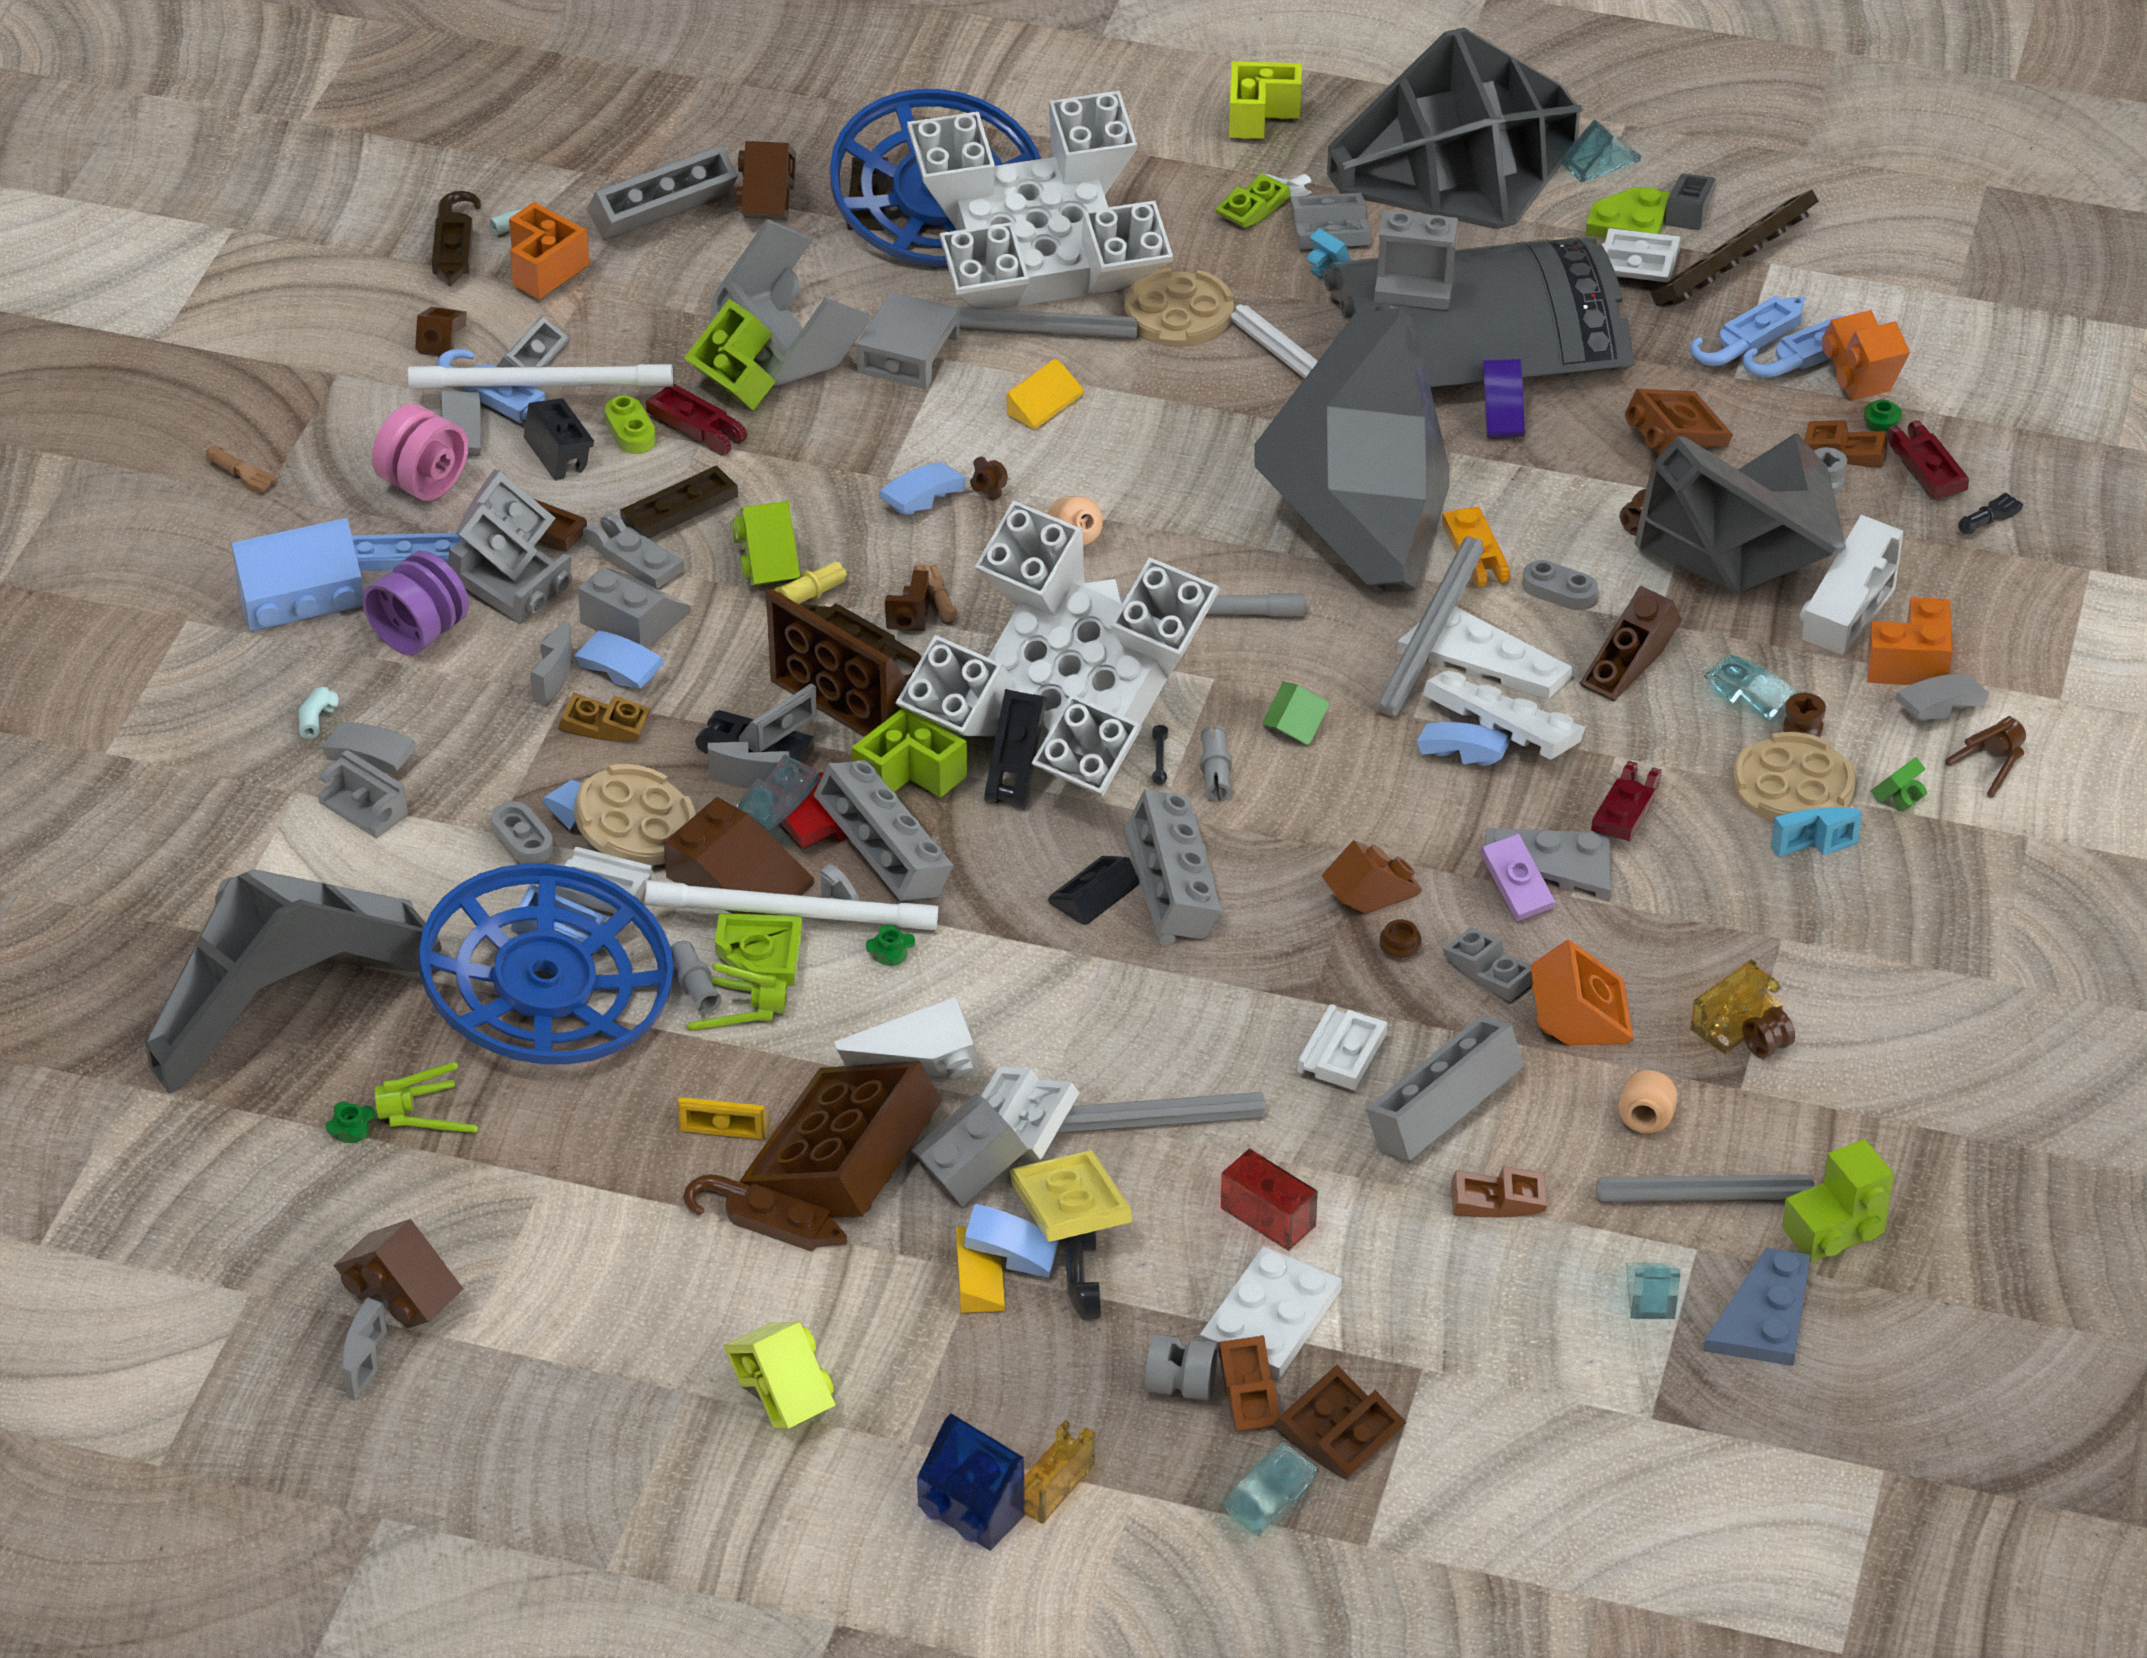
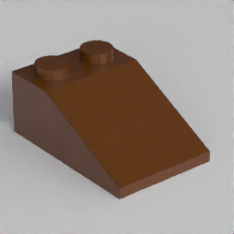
(733, 852)

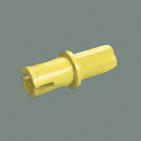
(814, 583)

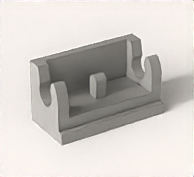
(363, 794)

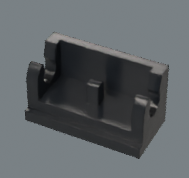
(557, 436)

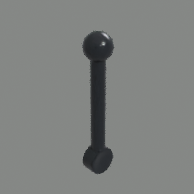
(1159, 734)

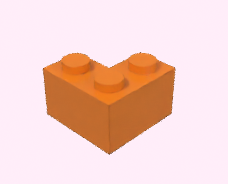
(545, 250)
(1865, 353)
(1912, 649)

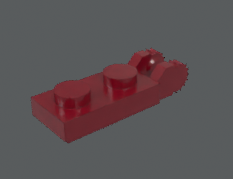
(696, 418)
(1928, 460)
(1626, 803)

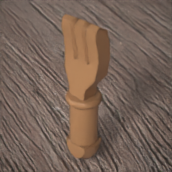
(250, 475)
(939, 594)

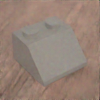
(628, 607)
(970, 1149)

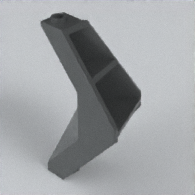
(1459, 135)
(1364, 450)
(1740, 522)
(260, 934)

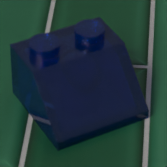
(972, 1483)

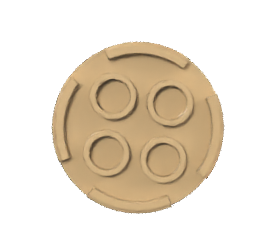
(1179, 307)
(1792, 775)
(631, 812)

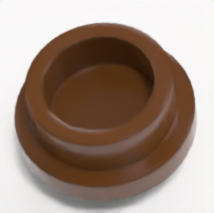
(1400, 939)

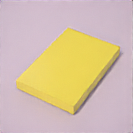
(1070, 1195)

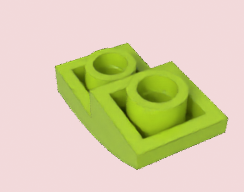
(1255, 202)

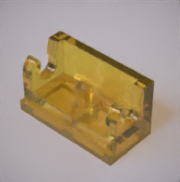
(1726, 1005)
(1058, 1472)

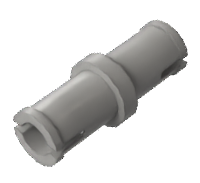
(1215, 763)
(695, 977)

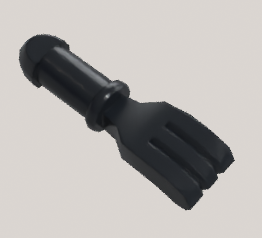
(1999, 508)

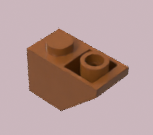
(1370, 878)

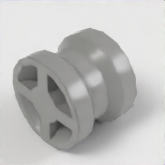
(1836, 464)

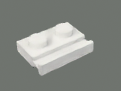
(623, 872)
(1342, 1047)

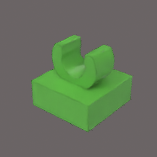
(1900, 783)

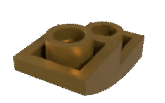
(614, 722)

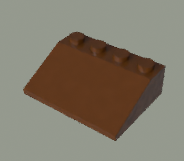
(850, 676)
(846, 1135)

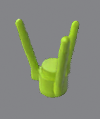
(765, 991)
(397, 1095)

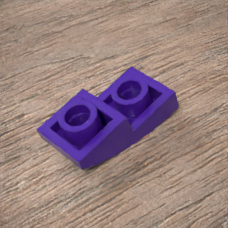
(1503, 398)

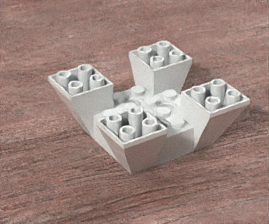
(1042, 223)
(1137, 646)

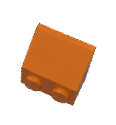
(1580, 998)

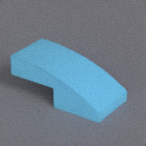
(1824, 827)

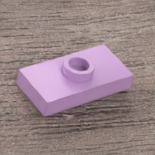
(1517, 877)

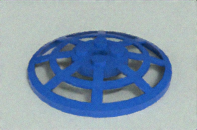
(908, 186)
(545, 951)

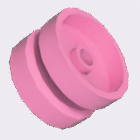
(420, 452)

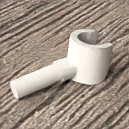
(1296, 184)

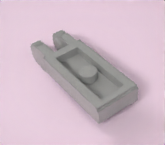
(633, 551)

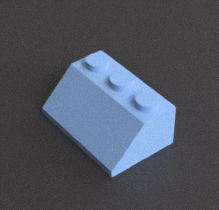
(297, 574)

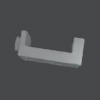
(1415, 259)
(906, 339)
(515, 598)

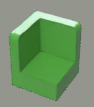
(1296, 712)

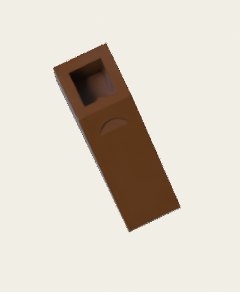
(1633, 643)

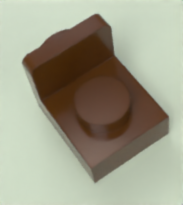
(437, 328)
(911, 609)

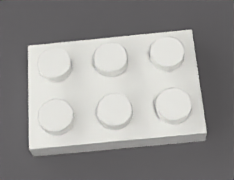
(1275, 1300)

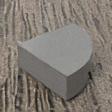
(836, 884)

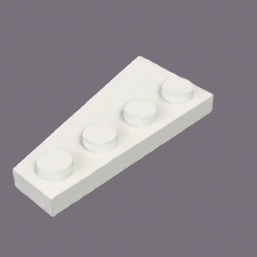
(1494, 653)

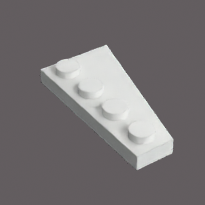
(1551, 731)

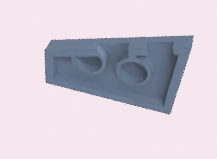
(1765, 1310)

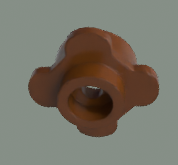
(989, 477)

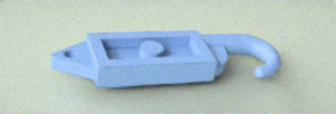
(1752, 329)
(1793, 352)
(507, 400)

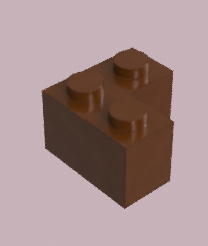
(767, 179)
(401, 1269)

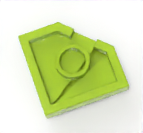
(1629, 210)
(760, 943)

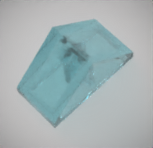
(1598, 153)
(1652, 1289)

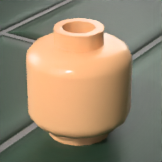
(1081, 513)
(1647, 1101)

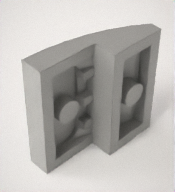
(1336, 214)
(504, 524)

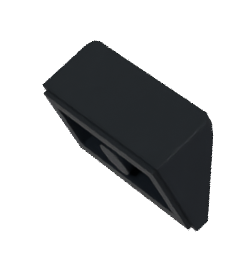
(1095, 888)

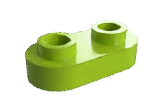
(629, 424)

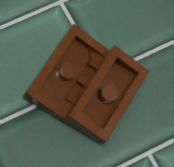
(1339, 1423)

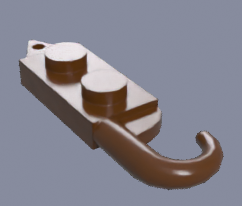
(770, 1212)

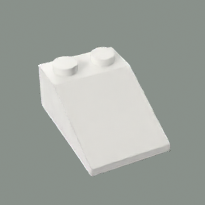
(930, 1035)

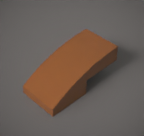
(1859, 447)
(1508, 1195)
(1248, 1383)

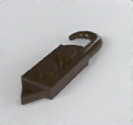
(453, 237)
(867, 633)

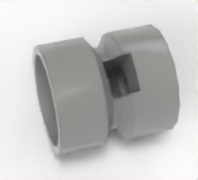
(1181, 1367)

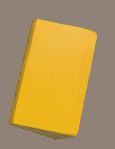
(1043, 395)
(723, 1118)
(978, 1278)

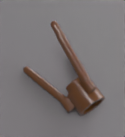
(1999, 740)

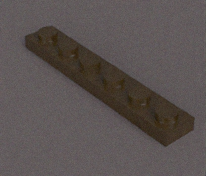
(1745, 243)

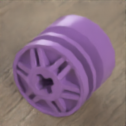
(415, 603)

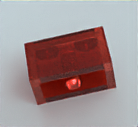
(1268, 1199)

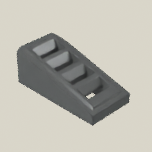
(1689, 201)

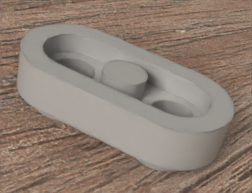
(1560, 585)
(522, 833)

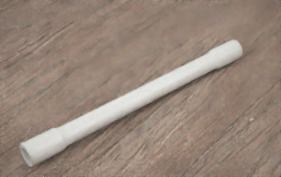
(641, 375)
(681, 895)

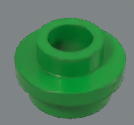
(1882, 415)

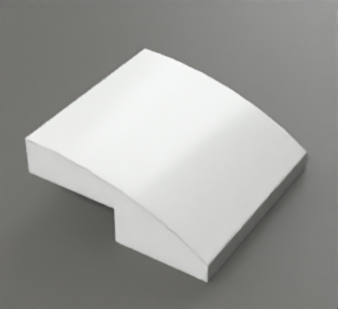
(1642, 254)
(1030, 1106)

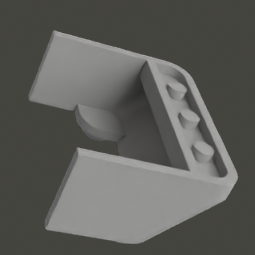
(766, 288)

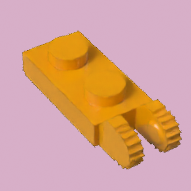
(1472, 523)

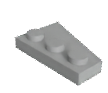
(1566, 857)

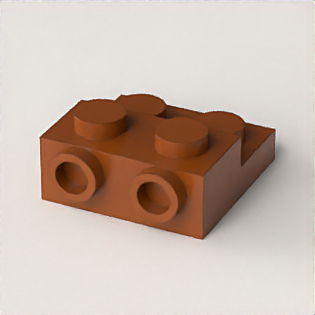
(1675, 413)

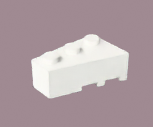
(1853, 587)

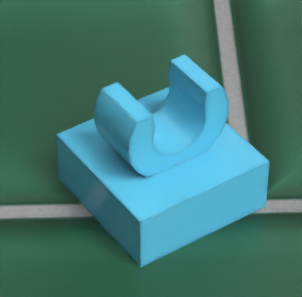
(1325, 251)

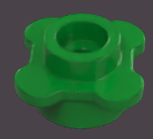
(890, 945)
(350, 1122)

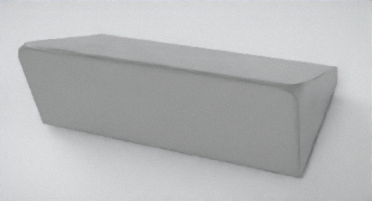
(536, 346)
(781, 720)

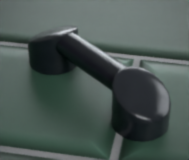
(1082, 1294)

